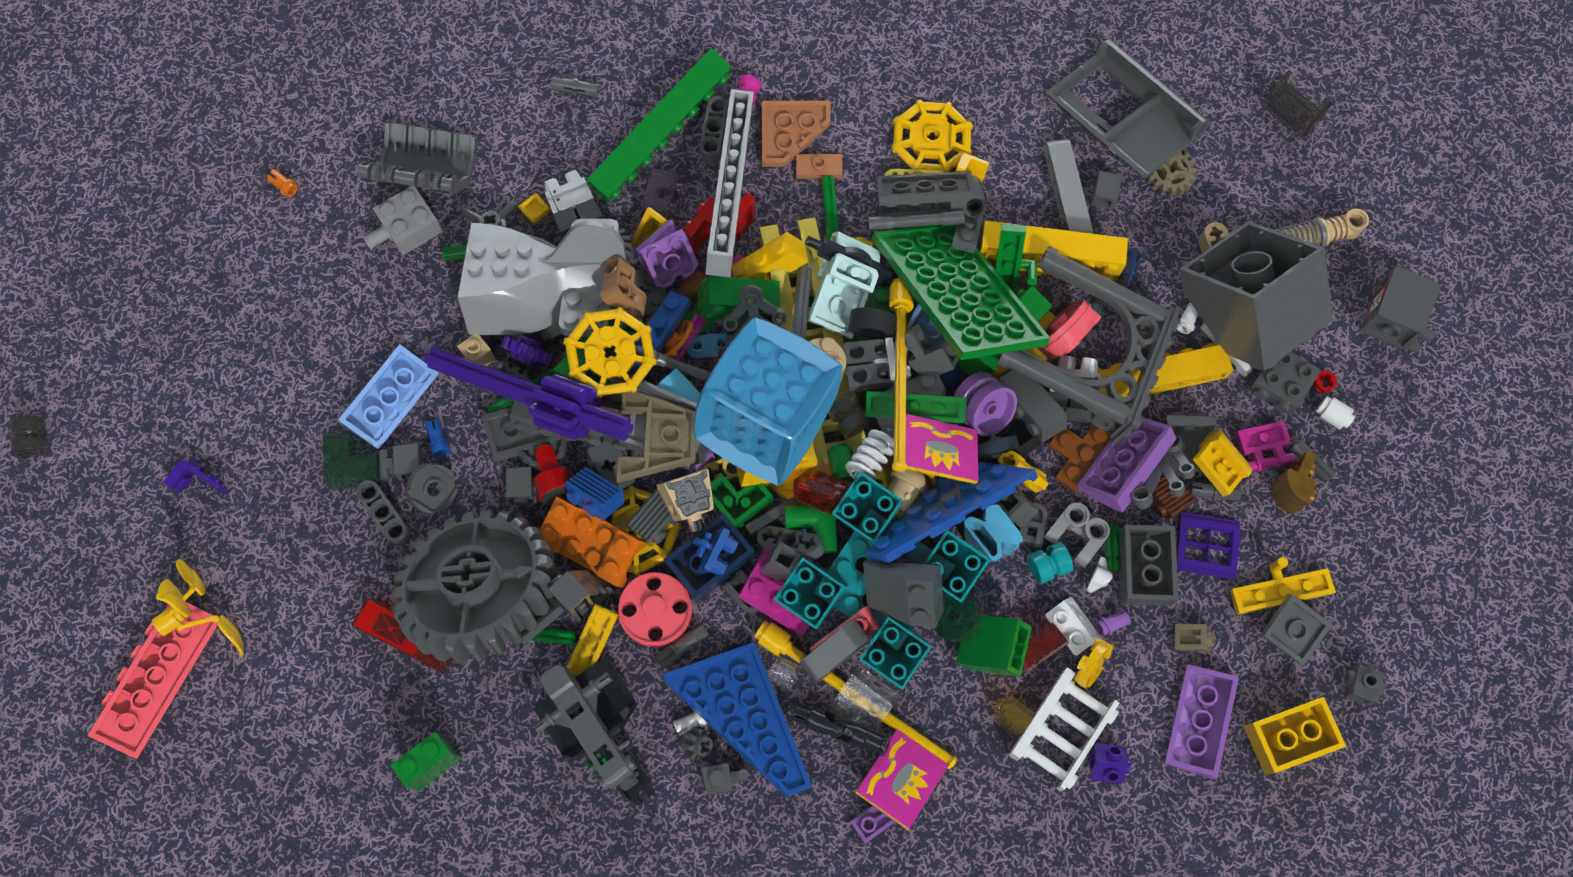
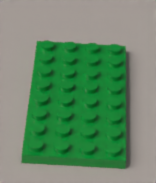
(960, 292)

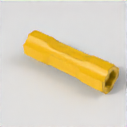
(1013, 459)

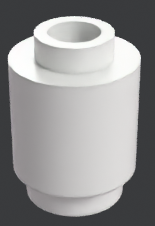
(1335, 412)

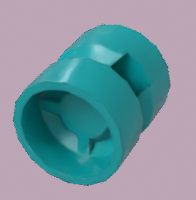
(1051, 562)

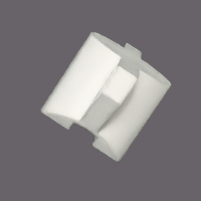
(1100, 577)

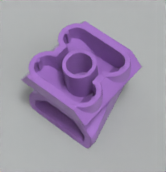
(667, 255)

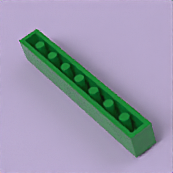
(659, 125)

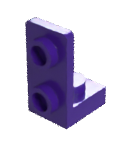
(182, 475)

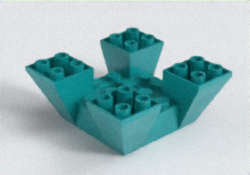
(816, 591)

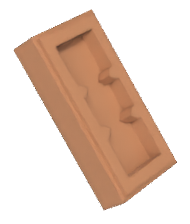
(818, 165)

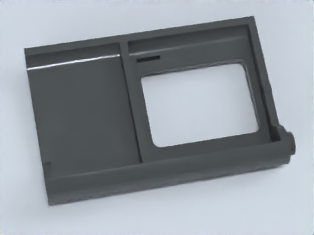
(1149, 133)

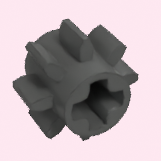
(696, 744)

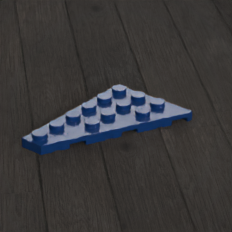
(946, 506)
(741, 706)

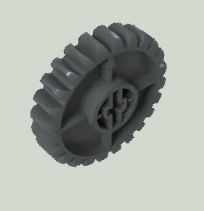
(474, 586)

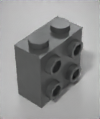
(1285, 383)

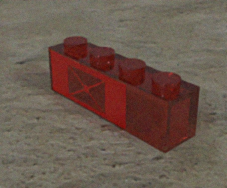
(379, 622)

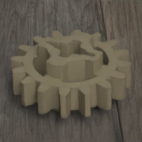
(1182, 175)

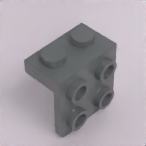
(1192, 430)

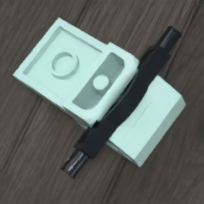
(847, 277)

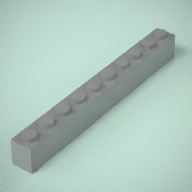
(729, 184)

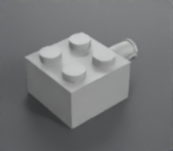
(405, 221)

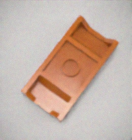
(590, 541)

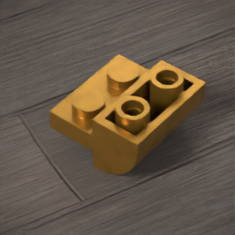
(1294, 486)

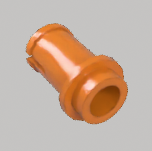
(286, 186)

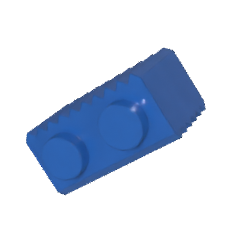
(594, 493)

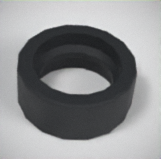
(872, 323)

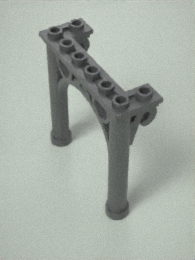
(1138, 316)

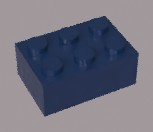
(684, 563)

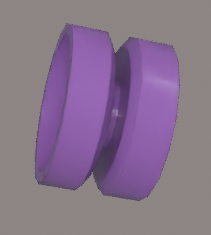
(988, 403)

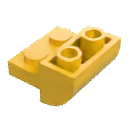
(1221, 462)

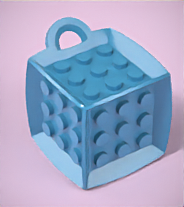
(766, 400)

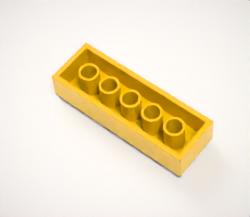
(1097, 252)

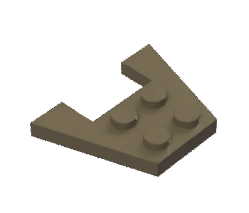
(668, 437)

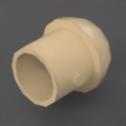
(907, 486)

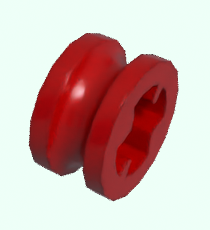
(1331, 380)

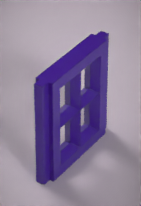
(1209, 524)

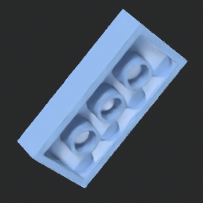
(388, 397)

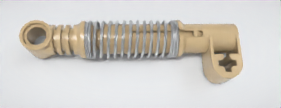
(1317, 231)

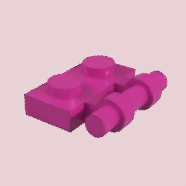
(1262, 439)

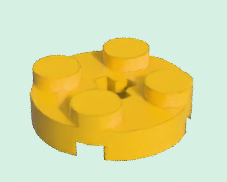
(1091, 666)

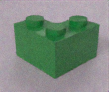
(739, 506)

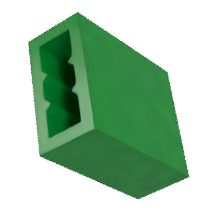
(996, 647)
(426, 762)

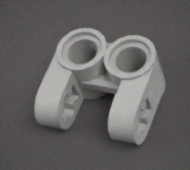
(1082, 529)

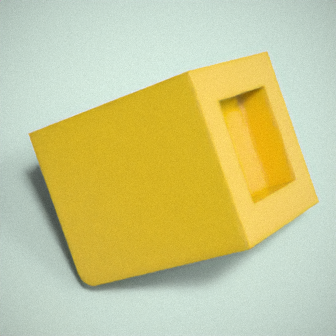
(970, 163)

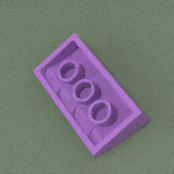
(1127, 464)
(1202, 721)

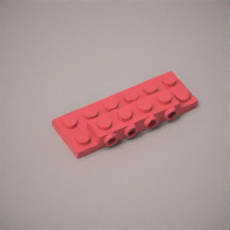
(150, 684)

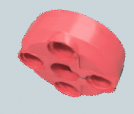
(1069, 328)
(655, 609)

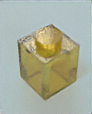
(1013, 715)

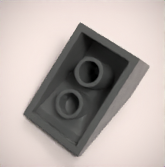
(905, 591)

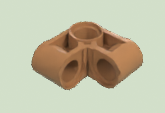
(619, 288)

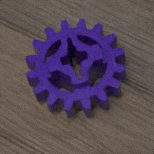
(527, 350)

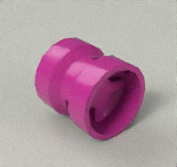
(749, 83)

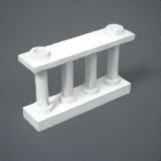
(1038, 727)

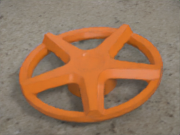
(678, 338)

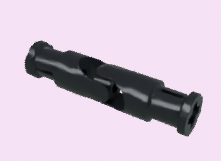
(835, 726)

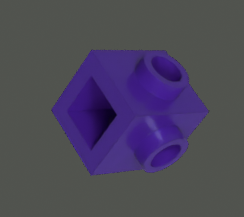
(1109, 763)

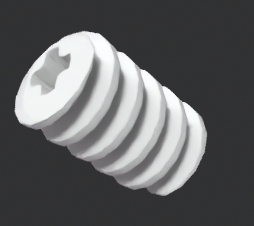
(870, 454)

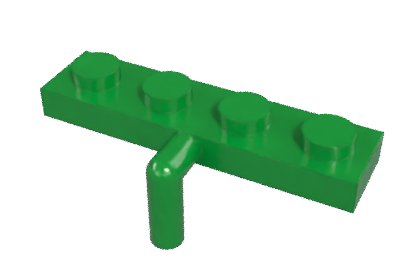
(1009, 256)
(925, 406)

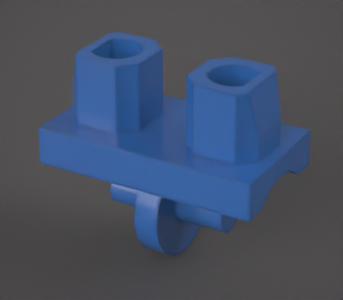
(720, 541)

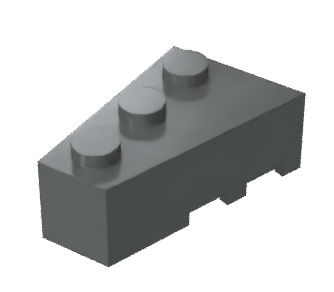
(579, 592)

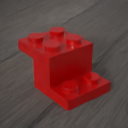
(700, 227)

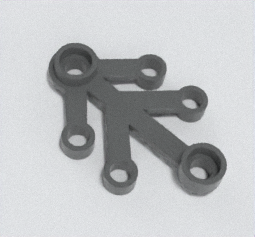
(752, 306)
(1142, 495)

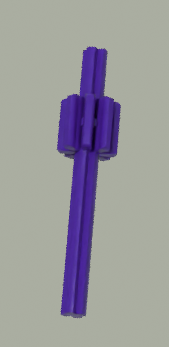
(556, 405)

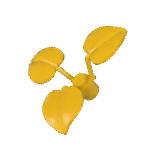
(174, 616)

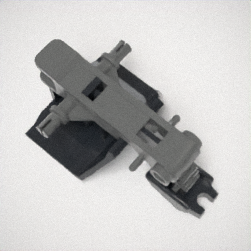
(584, 716)

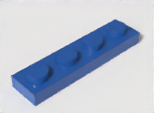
(664, 322)

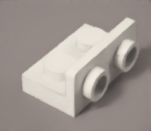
(1073, 625)

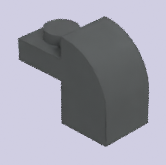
(927, 358)

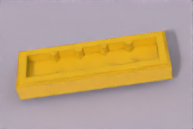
(592, 639)

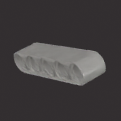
(1067, 186)

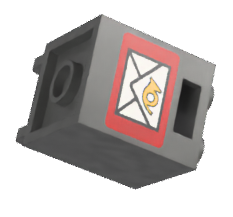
(1401, 309)

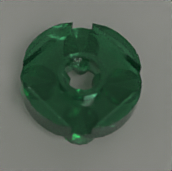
(966, 625)

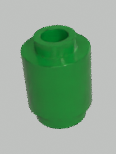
(838, 458)

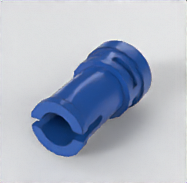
(438, 443)

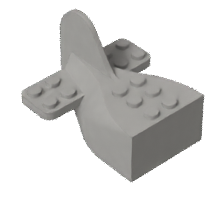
(527, 284)

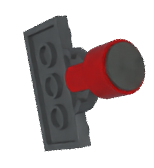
(534, 449)

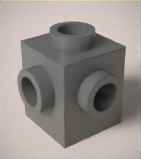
(1364, 684)

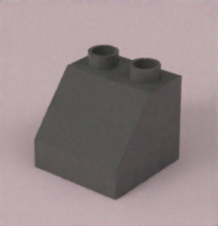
(1260, 293)

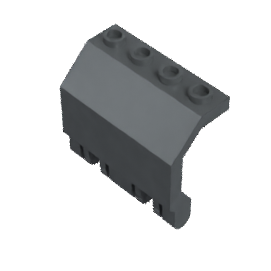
(423, 158)

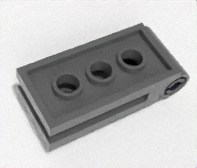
(930, 194)

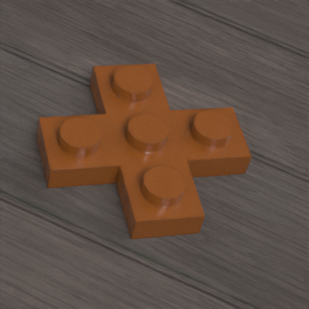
(1079, 453)

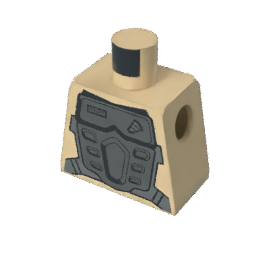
(688, 498)

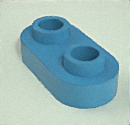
(709, 346)

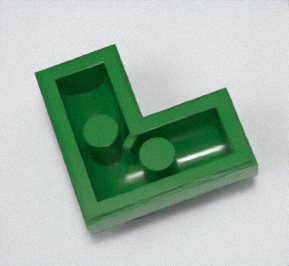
(822, 524)

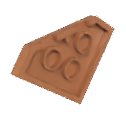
(790, 128)

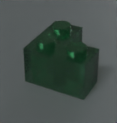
(343, 468)

